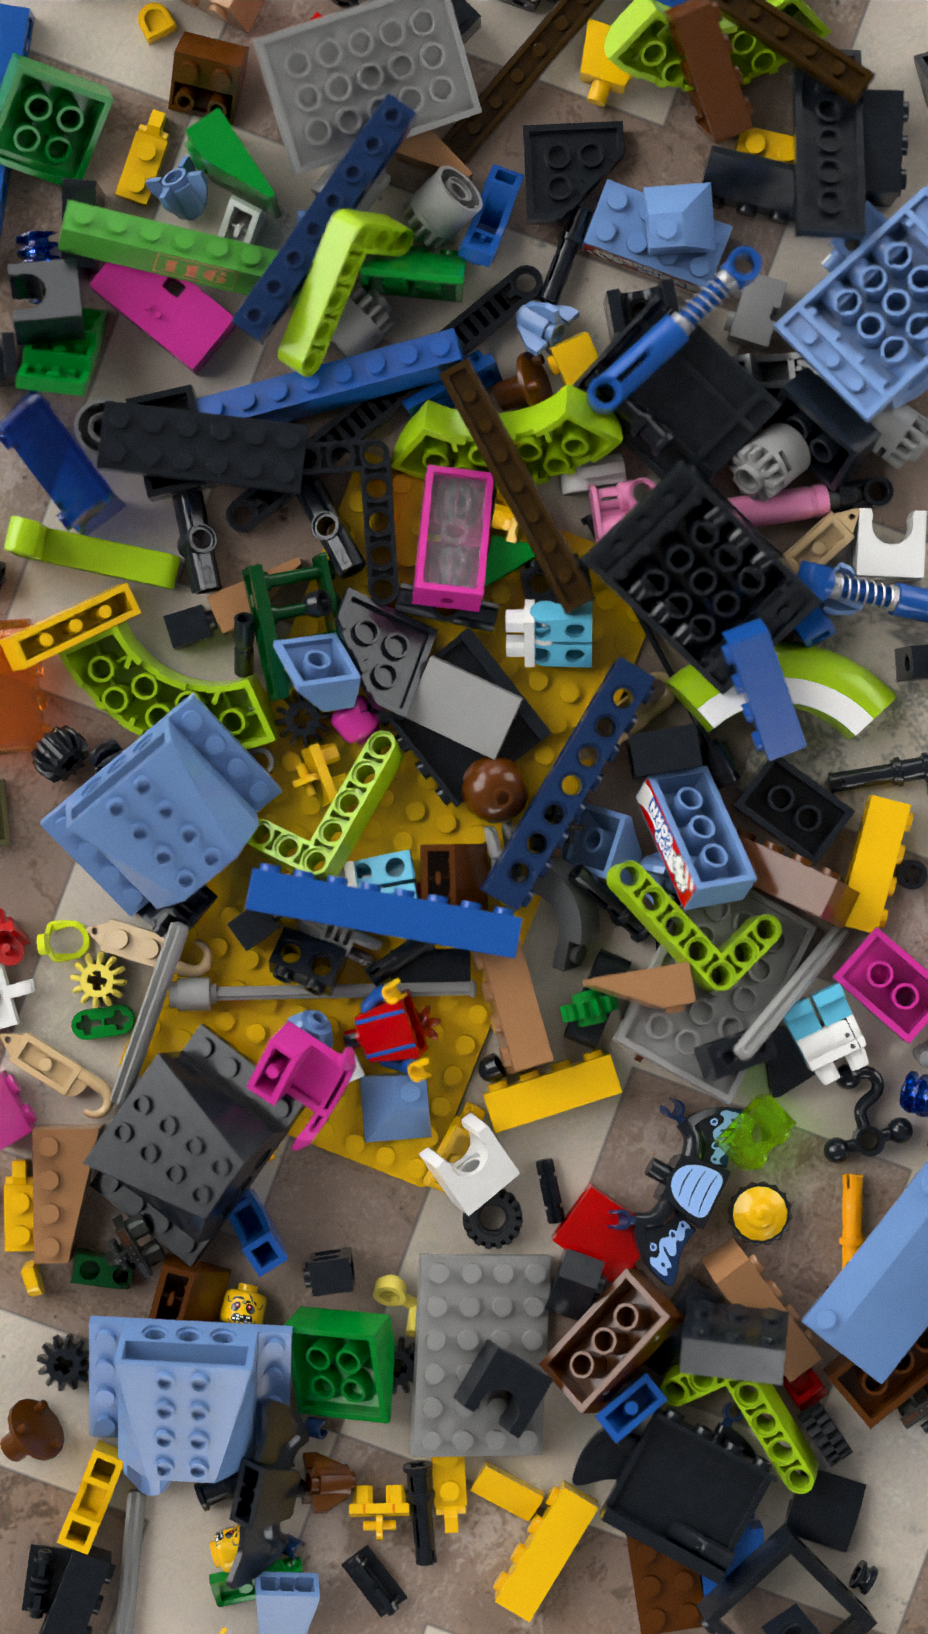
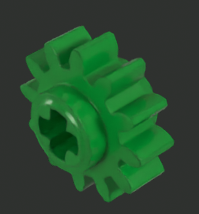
(589, 1008)

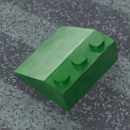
(49, 120)
(227, 162)
(416, 274)
(342, 1363)

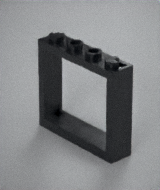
(764, 1561)

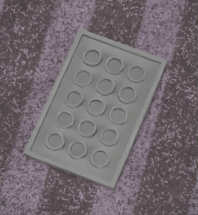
(341, 66)
(671, 1037)
(459, 1308)

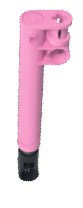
(784, 507)

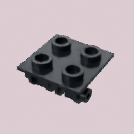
(186, 912)
(42, 1577)

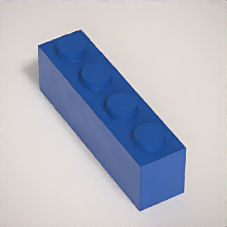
(764, 689)

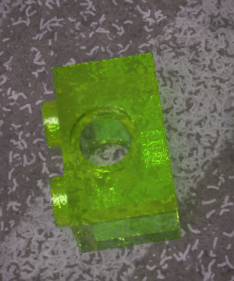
(738, 1140)

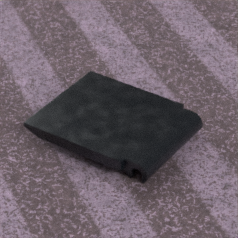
(695, 394)

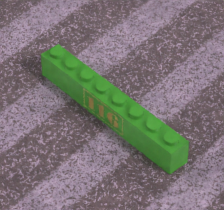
(163, 248)

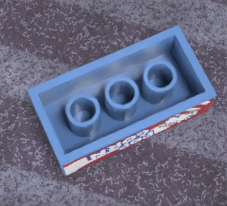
(620, 236)
(695, 837)

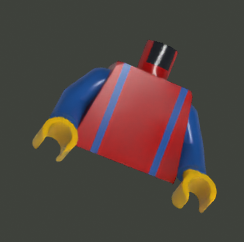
(390, 1031)

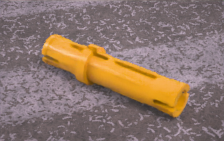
(851, 1215)

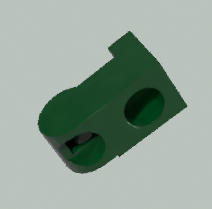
(92, 1270)

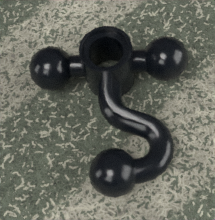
(898, 1130)

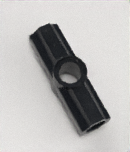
(339, 544)
(202, 562)
(482, 620)

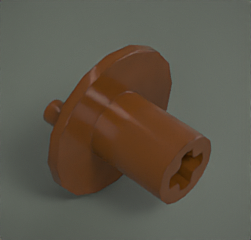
(528, 386)
(32, 1432)

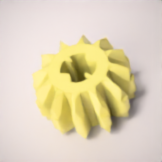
(90, 987)

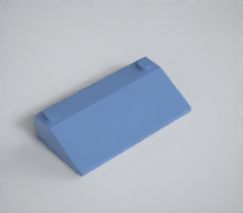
(882, 1293)

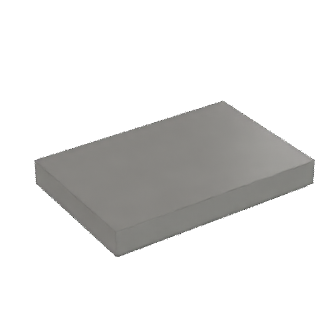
(464, 707)

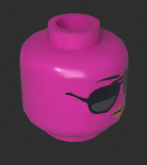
(356, 723)

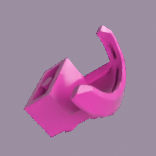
(307, 1072)

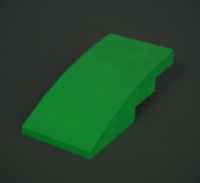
(64, 365)

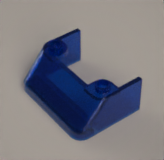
(59, 464)

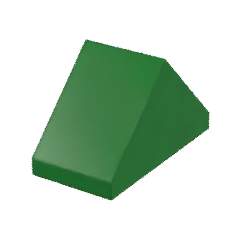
(505, 558)

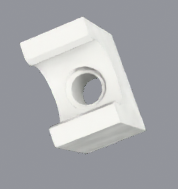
(885, 561)
(478, 1174)

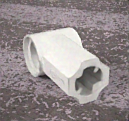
(601, 473)

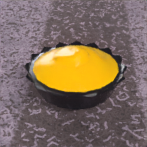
(759, 1213)

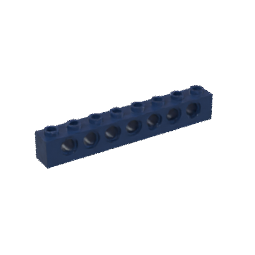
(343, 190)
(621, 676)

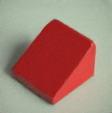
(805, 1389)

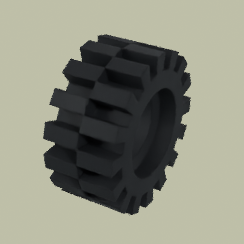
(500, 1236)
(824, 1433)

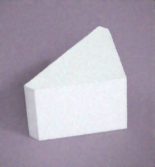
(242, 221)

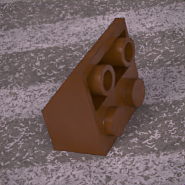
(207, 76)
(454, 872)
(189, 1291)

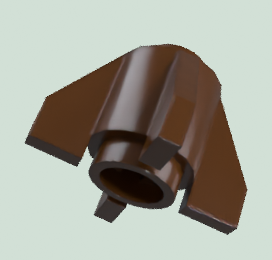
(326, 1482)

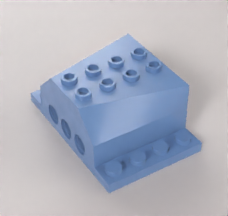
(870, 317)
(165, 810)
(184, 1392)

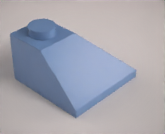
(679, 219)
(320, 670)
(606, 841)
(394, 1107)

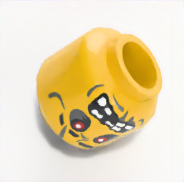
(243, 1305)
(225, 1547)

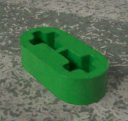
(104, 1029)

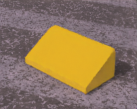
(507, 1491)

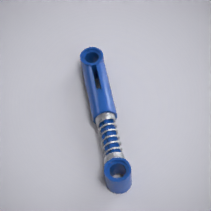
(671, 332)
(898, 599)

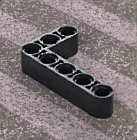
(370, 505)

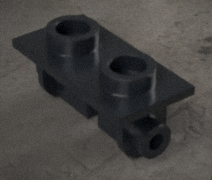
(374, 1581)

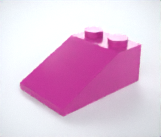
(887, 984)
(15, 1117)

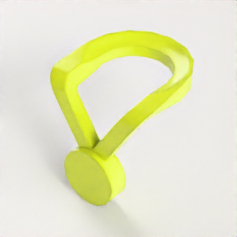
(45, 948)

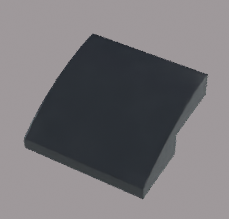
(827, 1511)

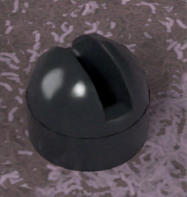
(318, 604)
(491, 1068)

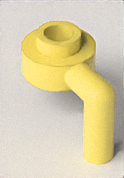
(392, 1292)

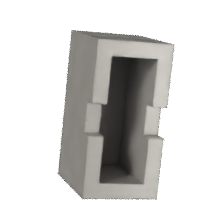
(751, 321)

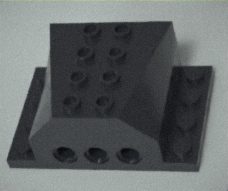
(699, 570)
(189, 1143)

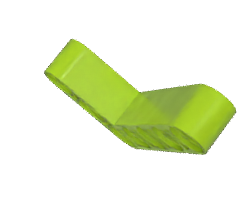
(331, 279)
(90, 554)
(336, 817)
(687, 932)
(767, 1431)

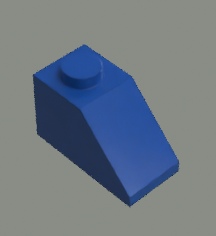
(630, 1407)

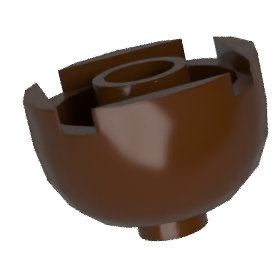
(495, 789)

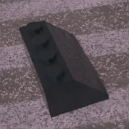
(751, 184)

